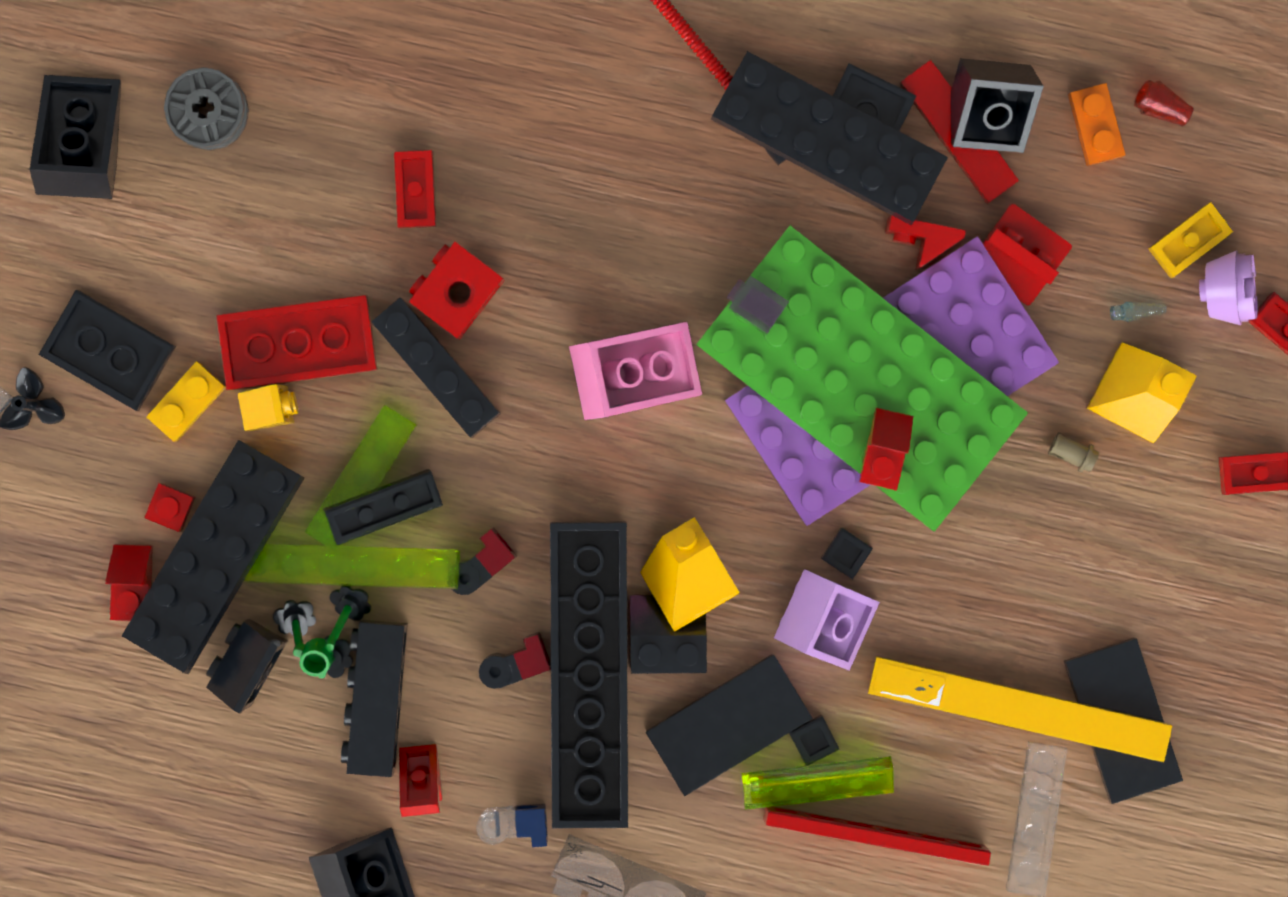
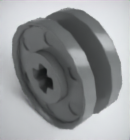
(190, 94)

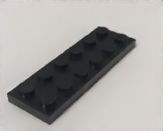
(829, 138)
(213, 557)

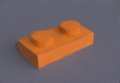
(1096, 124)

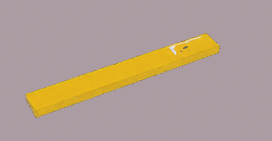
(1020, 709)

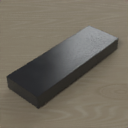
(382, 507)

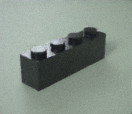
(436, 367)
(376, 698)

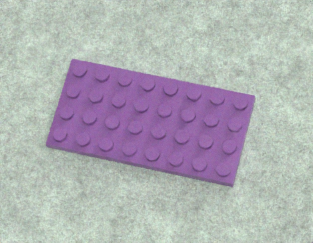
(960, 305)

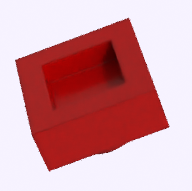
(169, 507)

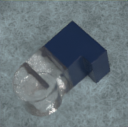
(514, 822)

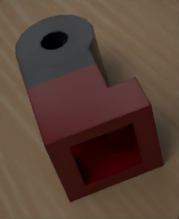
(485, 564)
(502, 669)

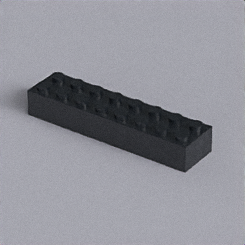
(589, 674)

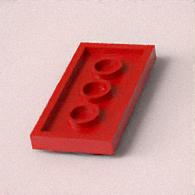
(297, 342)

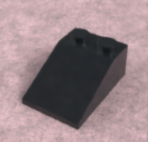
(76, 137)

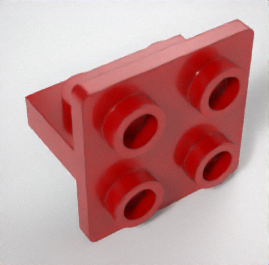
(1025, 252)

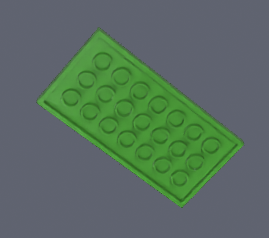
(850, 351)

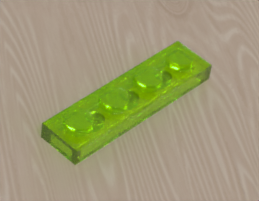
(366, 466)
(818, 782)

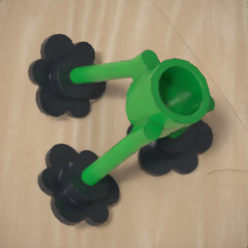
(319, 654)

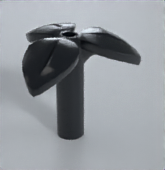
(20, 410)

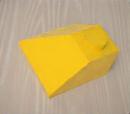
(1141, 392)
(687, 575)

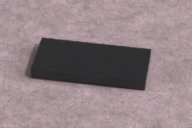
(1120, 682)
(728, 724)

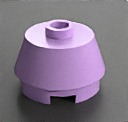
(1230, 288)

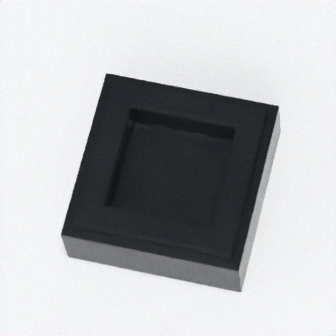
(846, 553)
(814, 740)

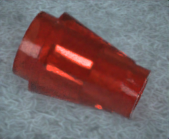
(1162, 103)

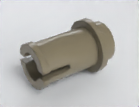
(1074, 452)

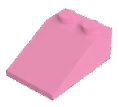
(635, 371)

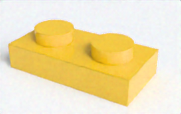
(1190, 240)
(186, 401)

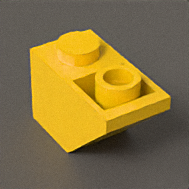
(267, 407)

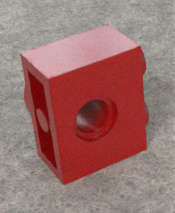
(453, 267)

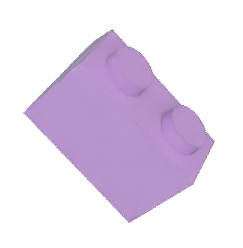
(826, 620)

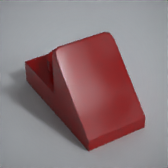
(933, 237)
(886, 449)
(129, 579)
(419, 780)

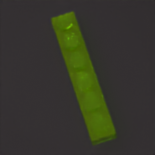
(356, 566)

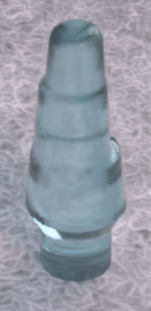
(1136, 310)

